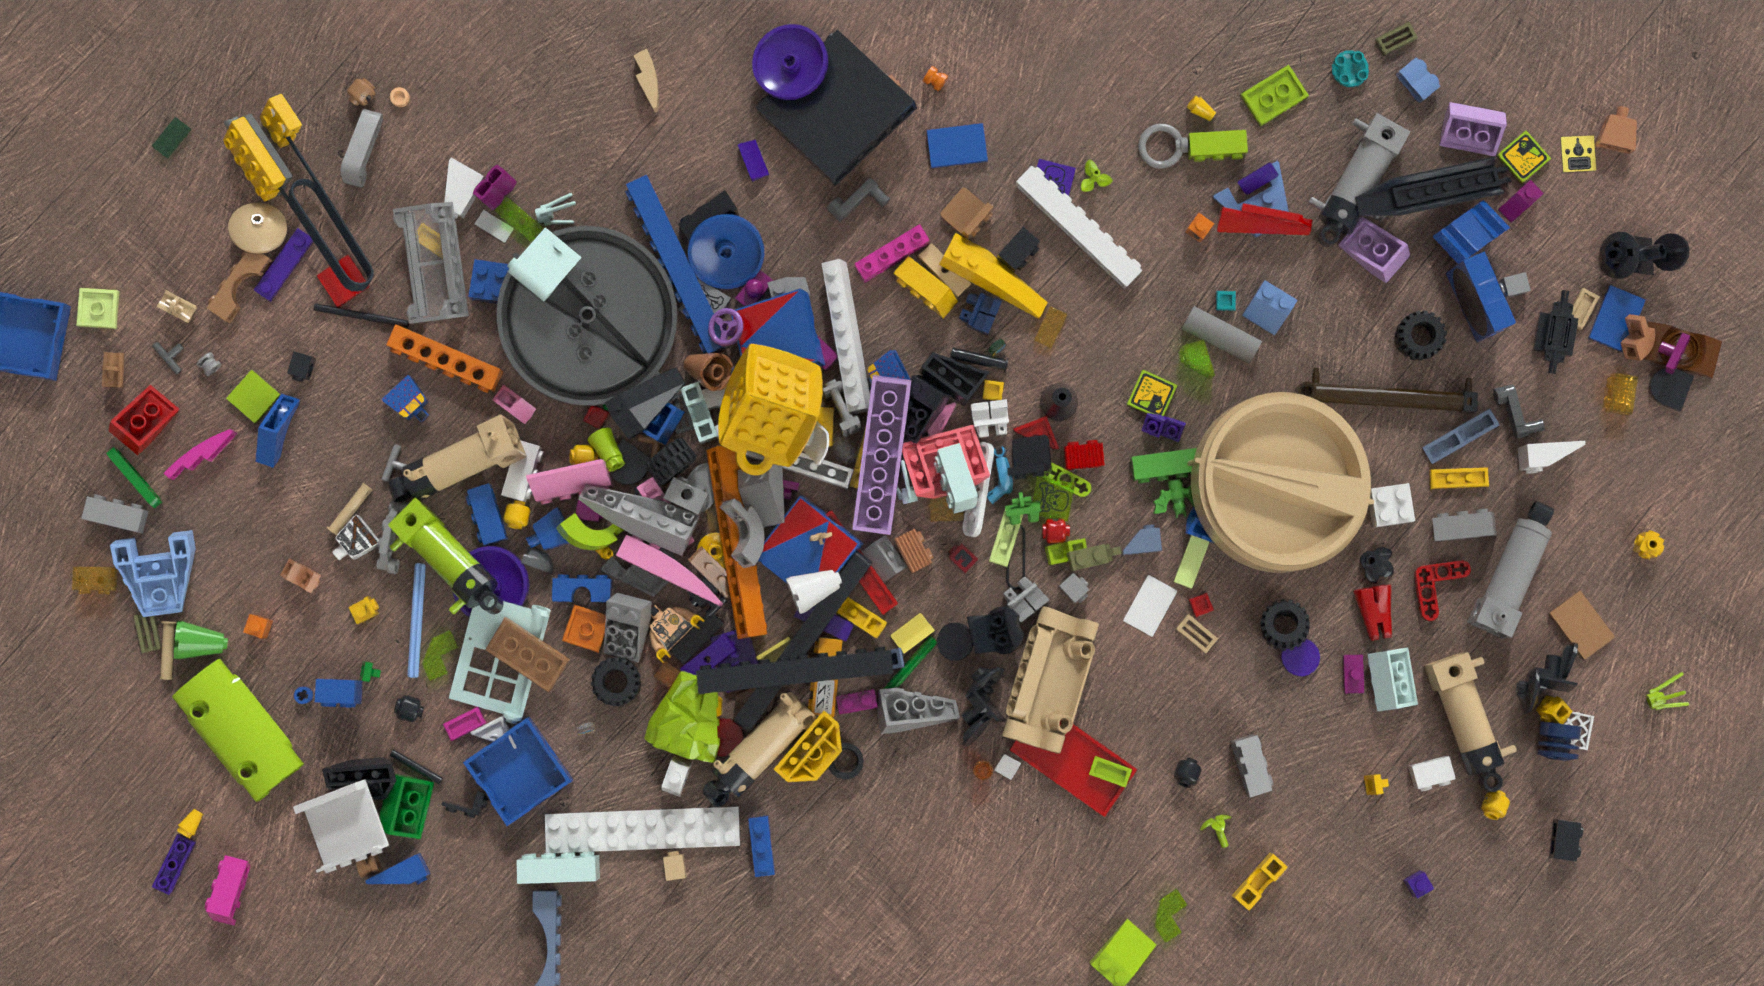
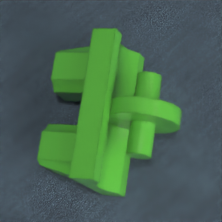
(1020, 506)

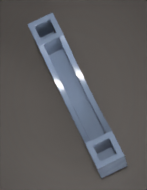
(546, 909)

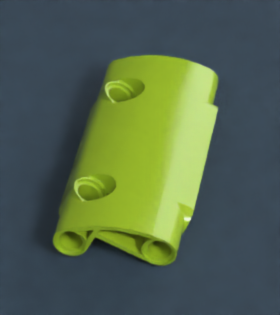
(238, 729)

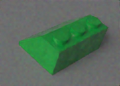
(406, 807)

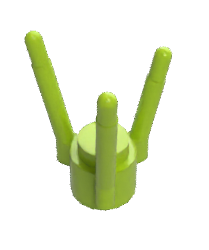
(1656, 700)

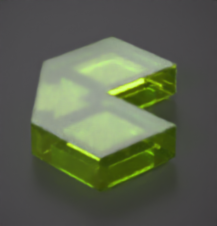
(433, 661)
(1167, 907)

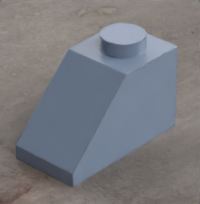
(1144, 541)

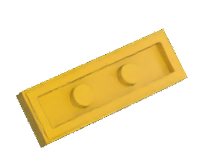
(1459, 478)

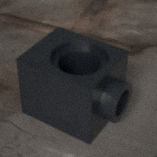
(301, 366)

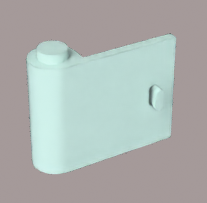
(541, 266)

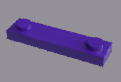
(283, 265)

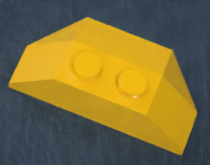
(812, 752)

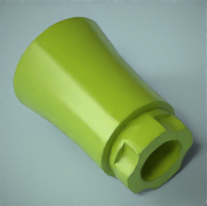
(606, 448)

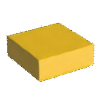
(992, 390)

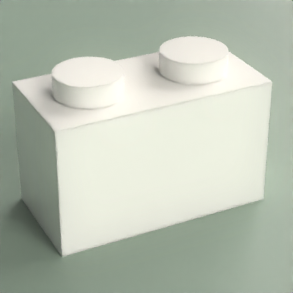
(1432, 772)

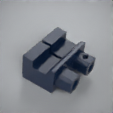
(983, 313)

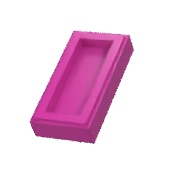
(464, 724)

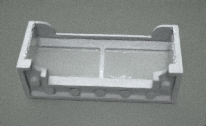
(433, 262)

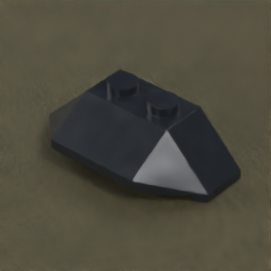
(376, 771)

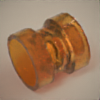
(985, 770)

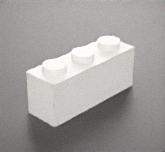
(516, 484)

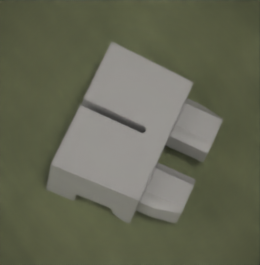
(1032, 595)

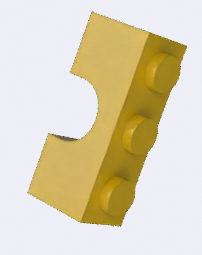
(1264, 874)

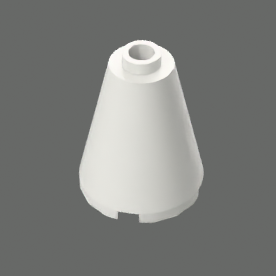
(812, 588)

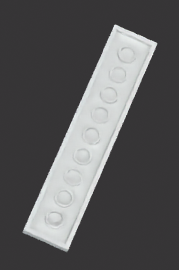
(642, 829)

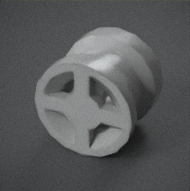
(208, 364)

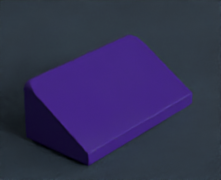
(753, 160)
(1258, 178)

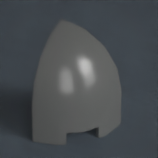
(538, 559)

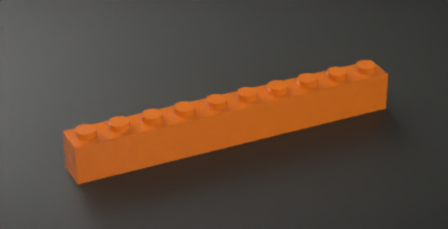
(742, 581)

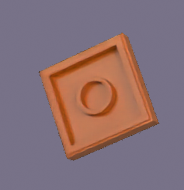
(585, 628)

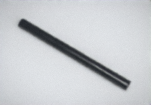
(361, 315)

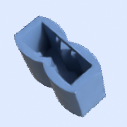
(1418, 79)

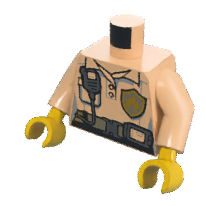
(670, 628)

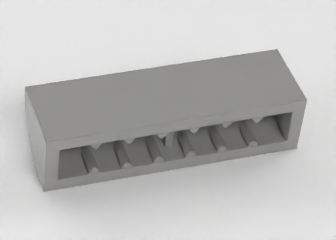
(1221, 334)

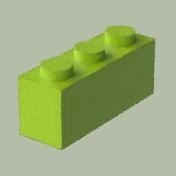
(1217, 145)

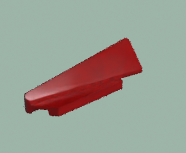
(1262, 221)

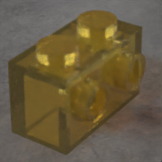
(94, 579)

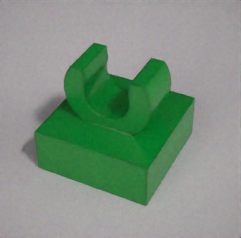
(367, 671)

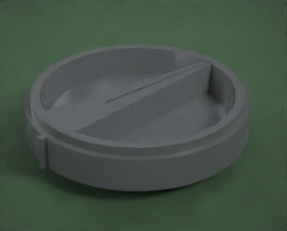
(599, 327)

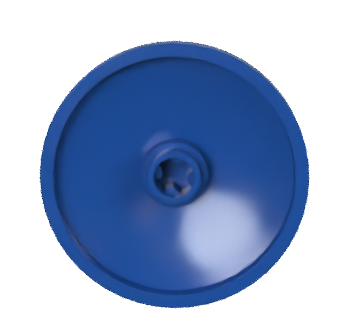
(726, 251)

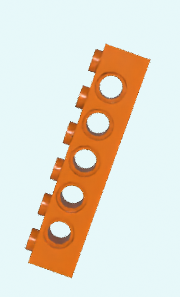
(401, 335)

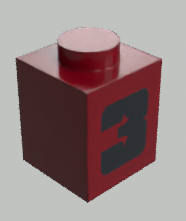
(962, 557)

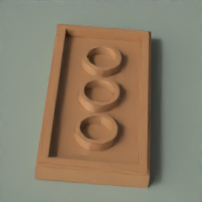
(527, 654)

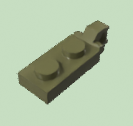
(1092, 556)

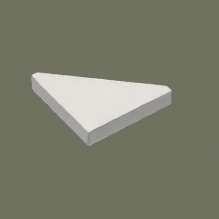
(493, 730)

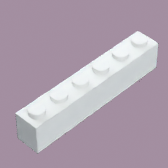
(826, 472)

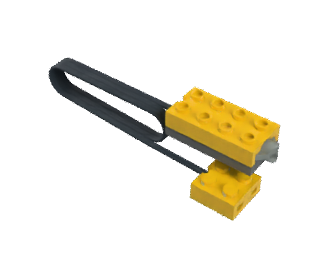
(270, 175)

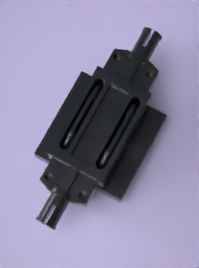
(1556, 332)

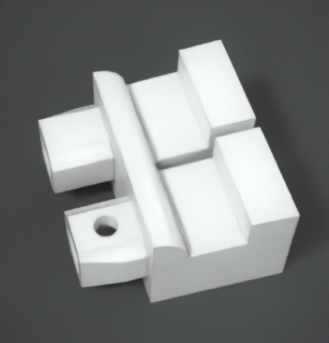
(998, 415)

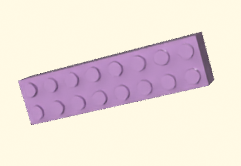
(881, 454)

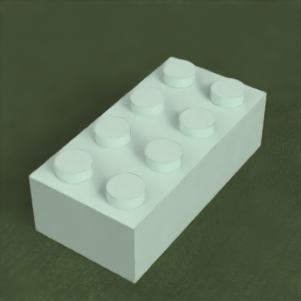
(556, 869)

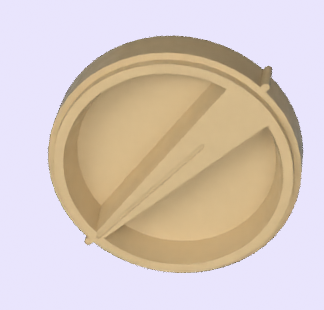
(1280, 482)

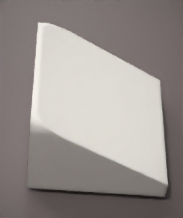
(1007, 766)

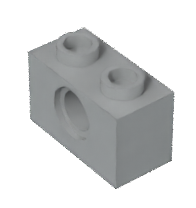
(675, 491)

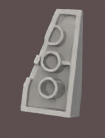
(908, 710)

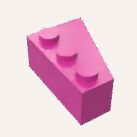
(227, 889)

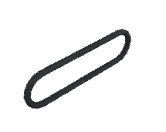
(1007, 568)

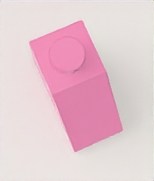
(514, 404)

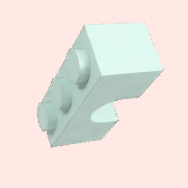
(699, 413)

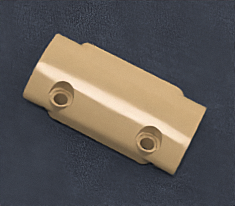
(1050, 680)

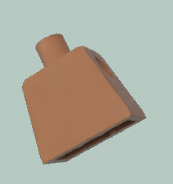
(1618, 132)

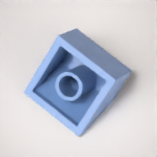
(1269, 307)

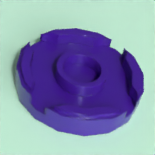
(1301, 660)

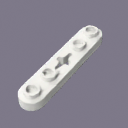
(974, 517)

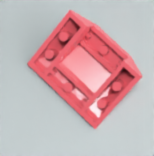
(921, 458)

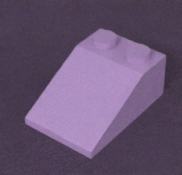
(1375, 249)

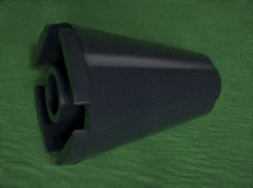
(1054, 407)

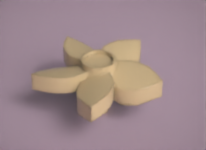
(820, 536)

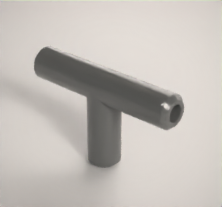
(168, 357)

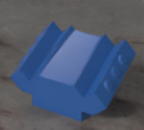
(1471, 232)

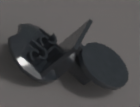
(1634, 254)
(987, 633)
(1551, 677)
(982, 709)

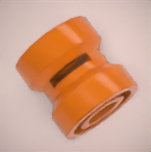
(937, 79)

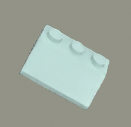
(1392, 679)

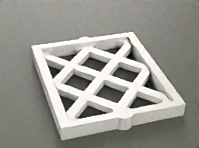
(1588, 731)

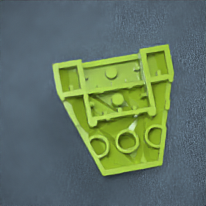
(686, 721)

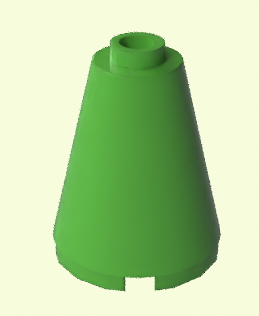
(197, 641)

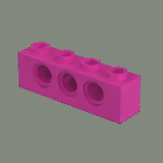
(892, 253)

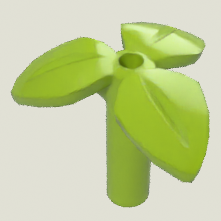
(1092, 170)
(1218, 825)

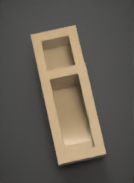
(648, 78)

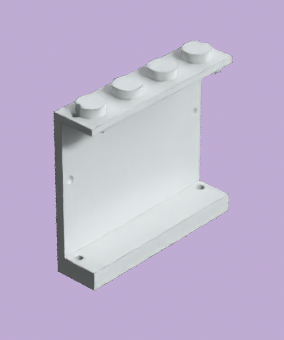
(344, 825)

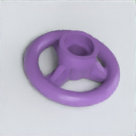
(735, 327)

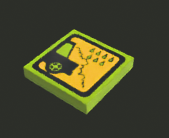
(1523, 157)
(1151, 394)

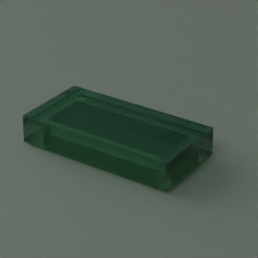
(171, 137)

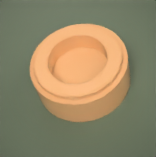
(399, 97)

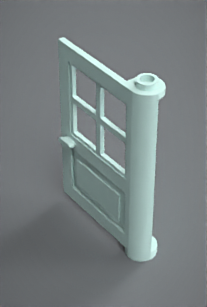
(481, 630)

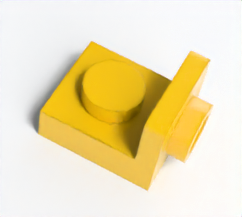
(364, 609)

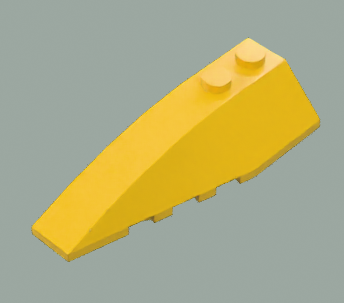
(989, 273)

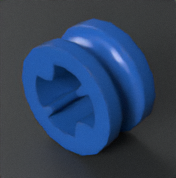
(305, 700)

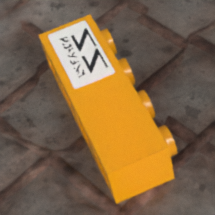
(825, 691)

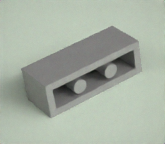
(115, 513)

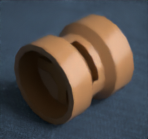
(368, 866)

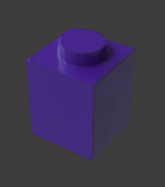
(1418, 884)

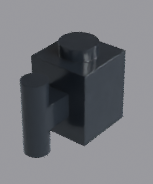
(696, 600)

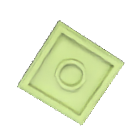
(97, 308)

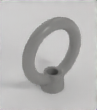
(1181, 146)

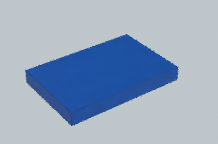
(957, 145)
(1610, 321)

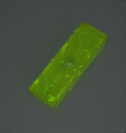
(513, 214)

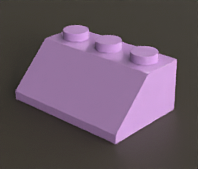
(1472, 129)

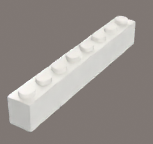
(1078, 226)
(846, 336)

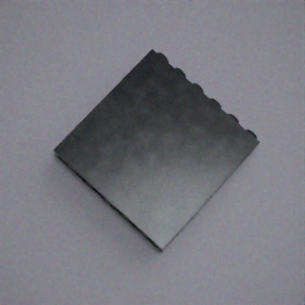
(844, 114)

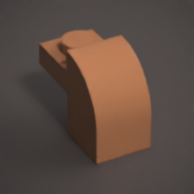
(1640, 338)
(301, 575)

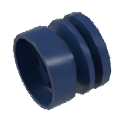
(1559, 740)

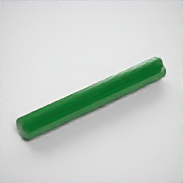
(912, 663)

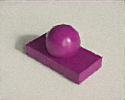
(754, 289)

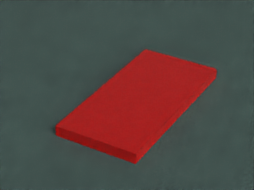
(1072, 768)

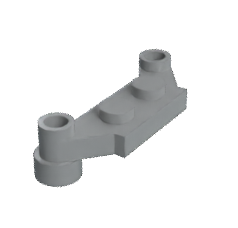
(386, 561)

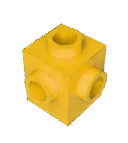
(1642, 545)
(1553, 710)

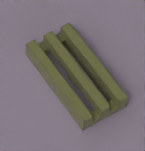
(1387, 51)
(147, 631)

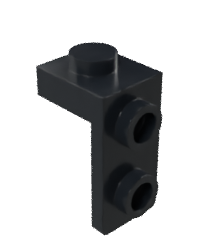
(480, 802)

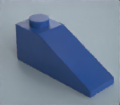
(406, 872)

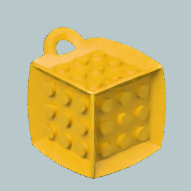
(770, 407)

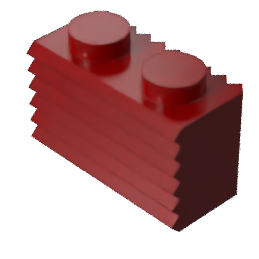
(1084, 455)

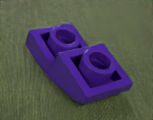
(1163, 426)

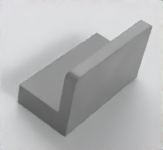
(884, 558)

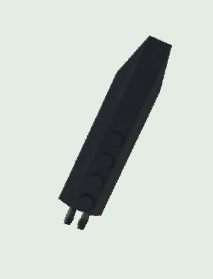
(1433, 189)

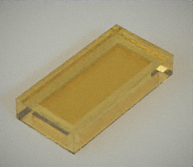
(1050, 327)

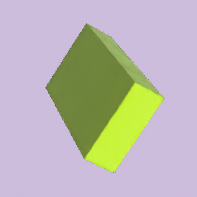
(1110, 771)

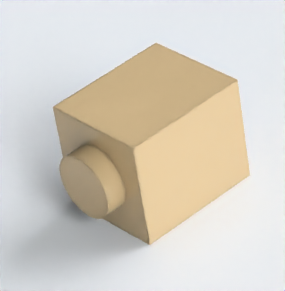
(674, 866)

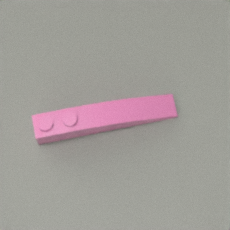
(658, 563)

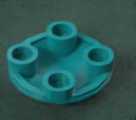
(1350, 68)

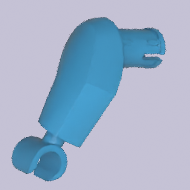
(1005, 482)

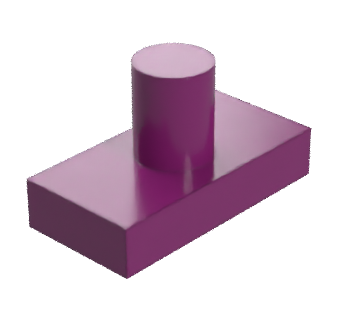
(1673, 352)
(1353, 674)

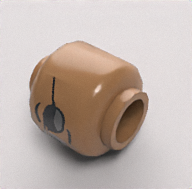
(361, 92)

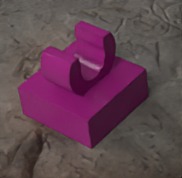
(788, 487)

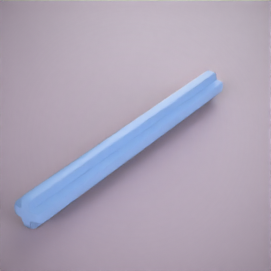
(416, 620)

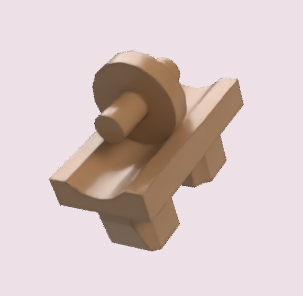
(113, 370)

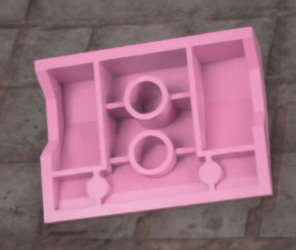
(568, 481)

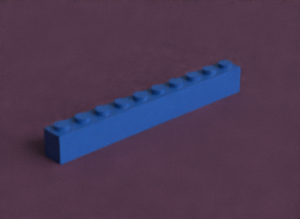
(675, 261)

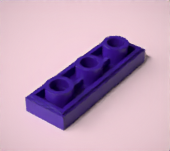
(837, 626)
(717, 652)
(179, 853)

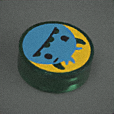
(997, 347)

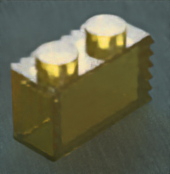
(1620, 394)

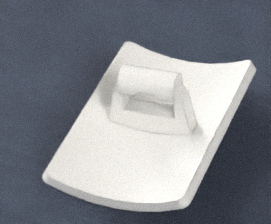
(817, 444)

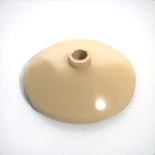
(257, 236)

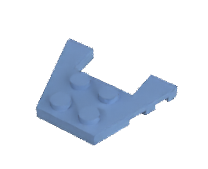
(1270, 198)

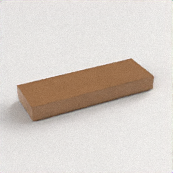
(711, 570)

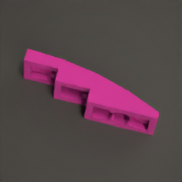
(208, 449)

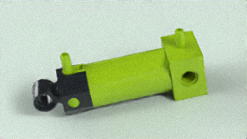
(452, 562)

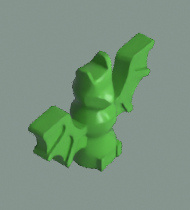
(1177, 495)

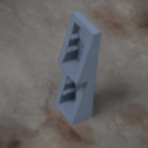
(1460, 436)

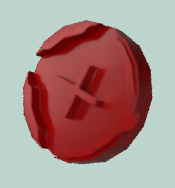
(730, 736)

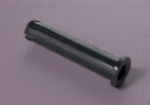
(979, 359)

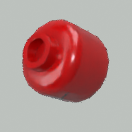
(1055, 531)

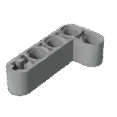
(360, 147)

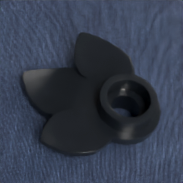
(1379, 566)

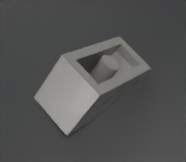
(787, 285)

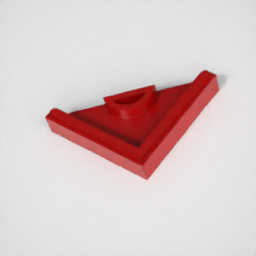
(1038, 427)

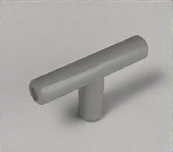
(392, 463)

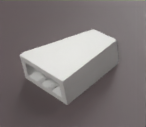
(460, 187)

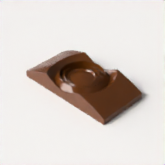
(1699, 356)

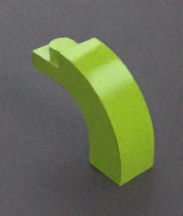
(585, 538)

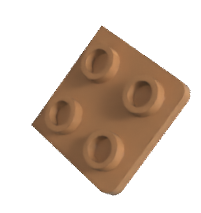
(966, 213)

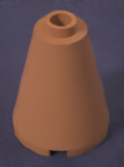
(709, 369)

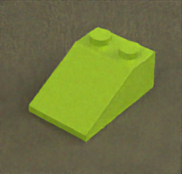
(1123, 954)

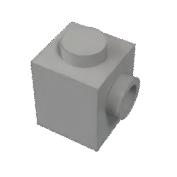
(1075, 588)

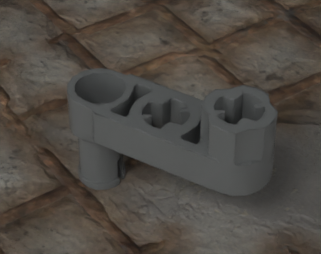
(841, 209)
(1508, 396)

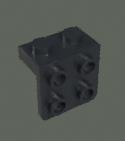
(1030, 457)

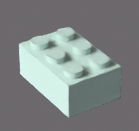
(955, 478)

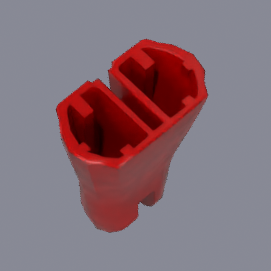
(1375, 610)

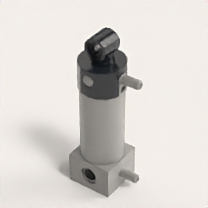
(1360, 175)

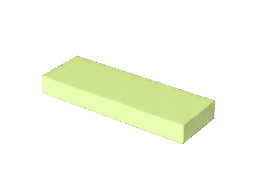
(1004, 541)
(1191, 561)

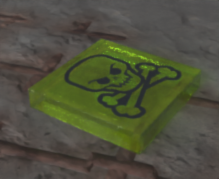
(1054, 497)

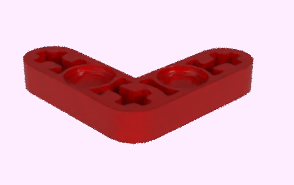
(1433, 577)

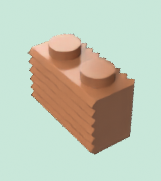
(913, 551)

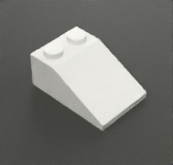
(1537, 456)

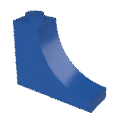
(274, 429)

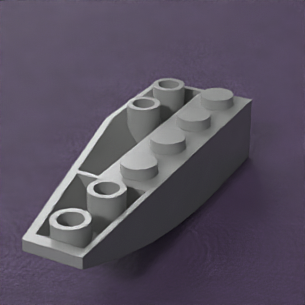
(643, 517)

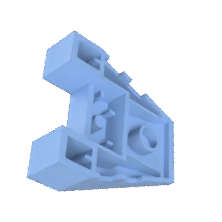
(159, 579)

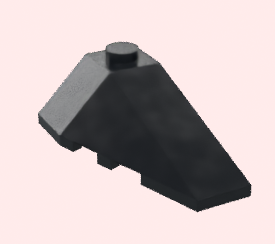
(640, 404)

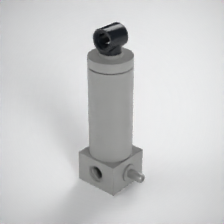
(1499, 607)

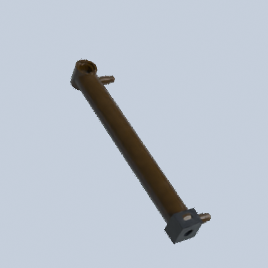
(1391, 397)

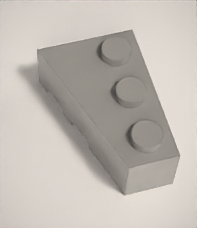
(1464, 525)
(1252, 765)

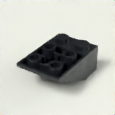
(924, 406)

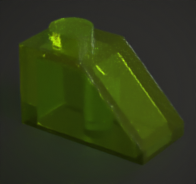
(1197, 358)

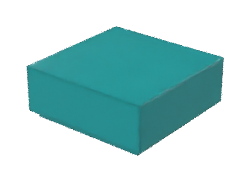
(1225, 300)

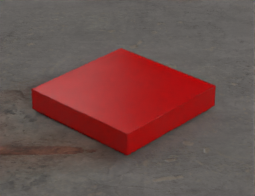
(333, 286)

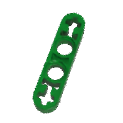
(134, 477)

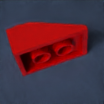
(143, 419)

